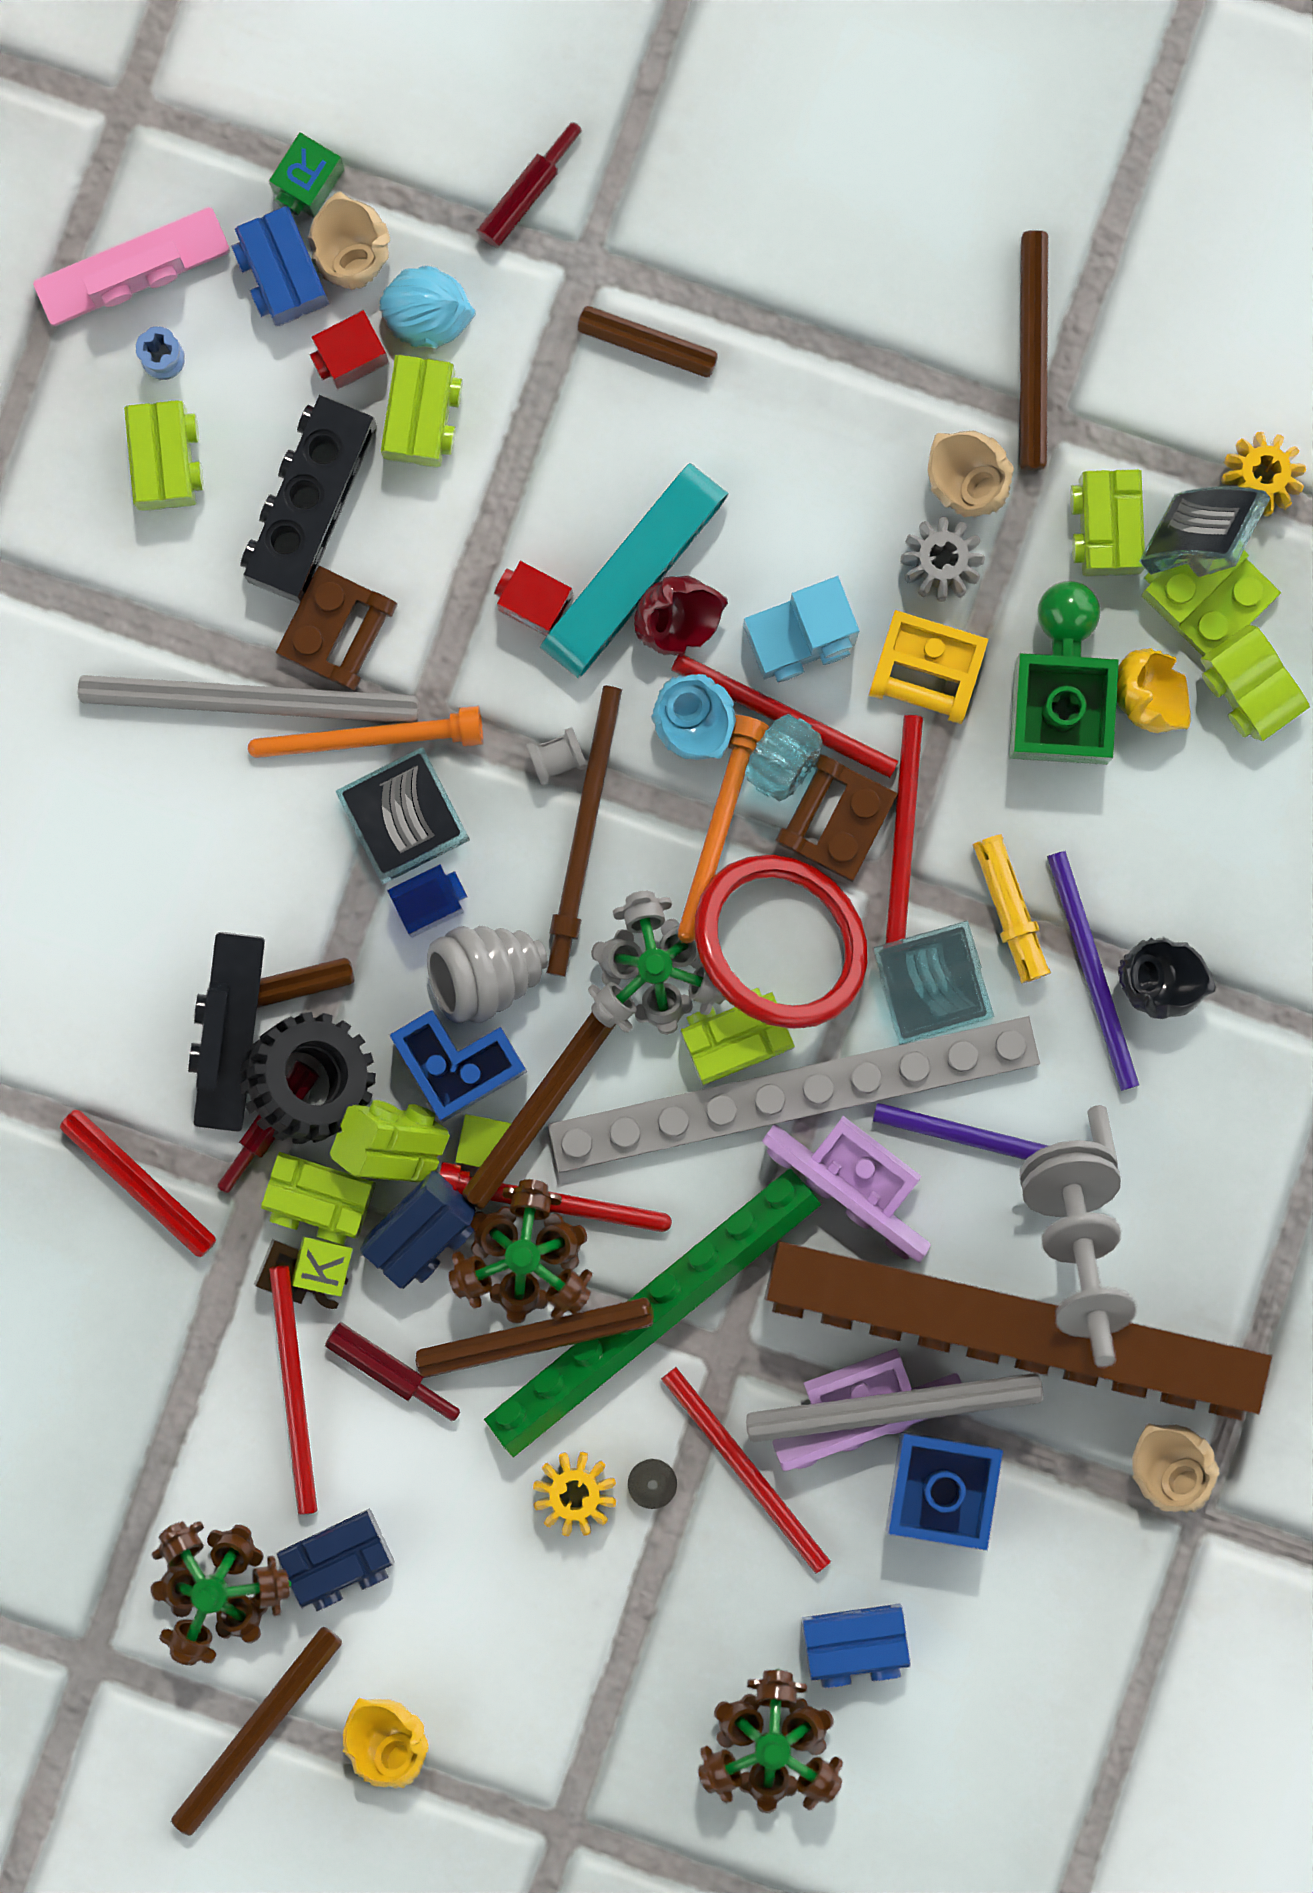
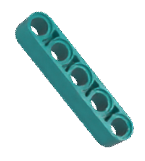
(633, 569)

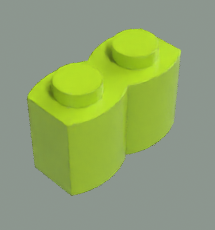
(1254, 683)

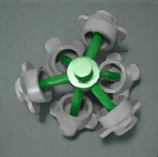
(624, 959)

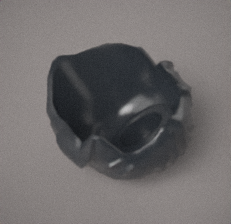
(1165, 978)

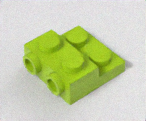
(1210, 606)

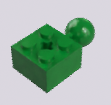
(1067, 616)

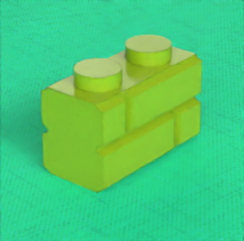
(420, 410)
(162, 455)
(1109, 521)
(732, 1041)
(389, 1142)
(317, 1197)

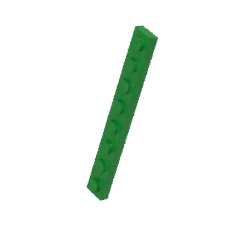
(672, 1298)

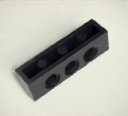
(324, 423)

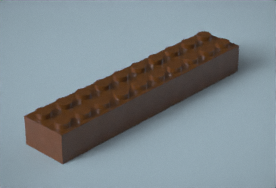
(1014, 1327)

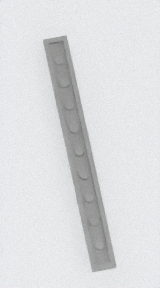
(793, 1094)

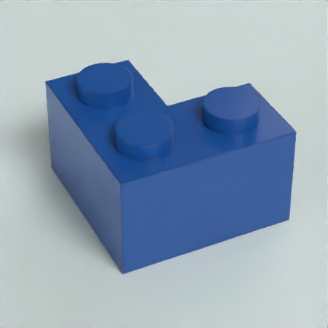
(451, 1077)

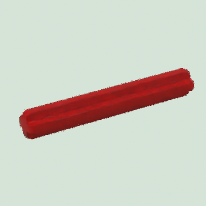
(138, 1183)

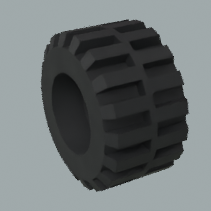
(268, 1083)

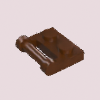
(322, 620)
(851, 824)

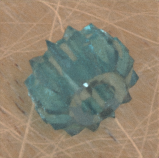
(783, 757)

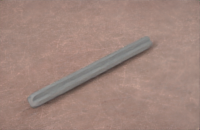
(248, 699)

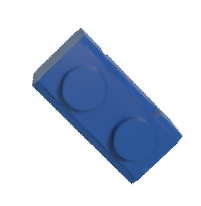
(281, 267)
(856, 1643)

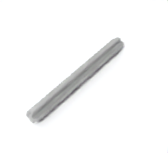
(894, 1407)

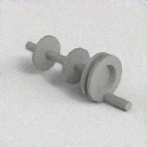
(1070, 1183)

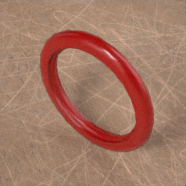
(730, 986)

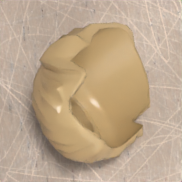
(348, 242)
(969, 472)
(1174, 1467)

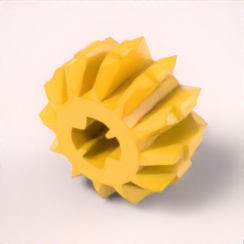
(1275, 459)
(560, 1486)

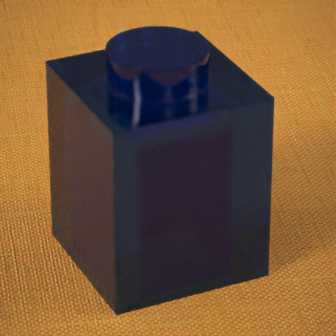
(428, 900)

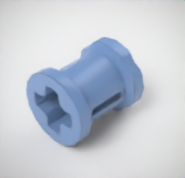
(170, 364)

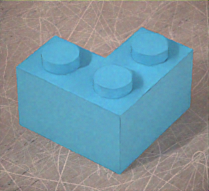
(807, 628)

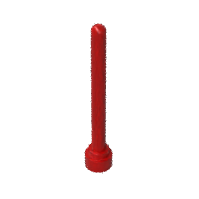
(574, 1205)

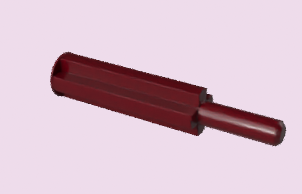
(526, 190)
(255, 1140)
(386, 1369)

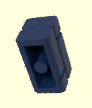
(418, 1230)
(337, 1559)

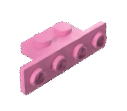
(131, 267)

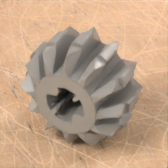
(936, 543)

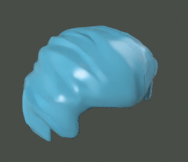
(425, 307)
(694, 717)

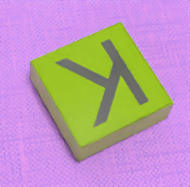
(321, 1266)

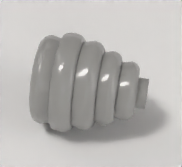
(482, 971)

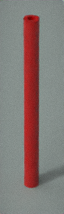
(774, 710)
(904, 828)
(293, 1389)
(746, 1470)

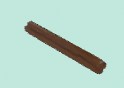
(1033, 350)
(536, 1112)
(534, 1337)
(256, 1731)

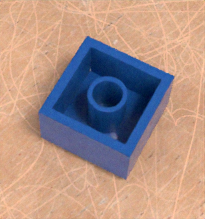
(944, 1491)

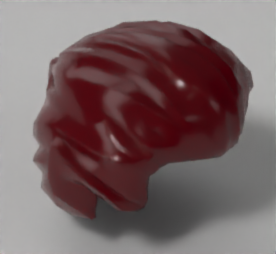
(678, 614)

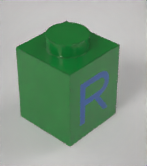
(305, 176)

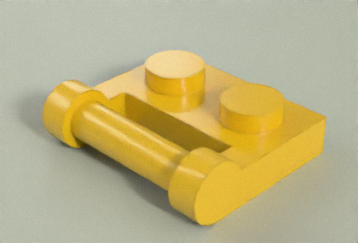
(934, 651)

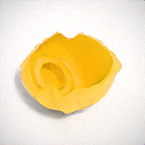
(1153, 692)
(384, 1742)

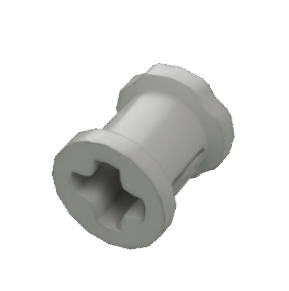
(556, 756)

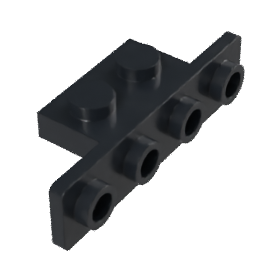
(227, 1031)

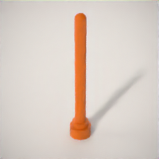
(461, 727)
(743, 743)

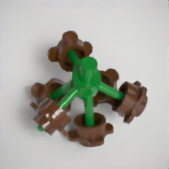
(498, 1237)
(187, 1587)
(769, 1778)

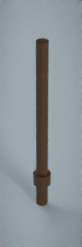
(565, 924)

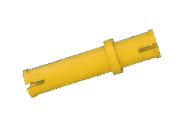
(1014, 917)

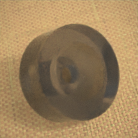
(655, 1470)

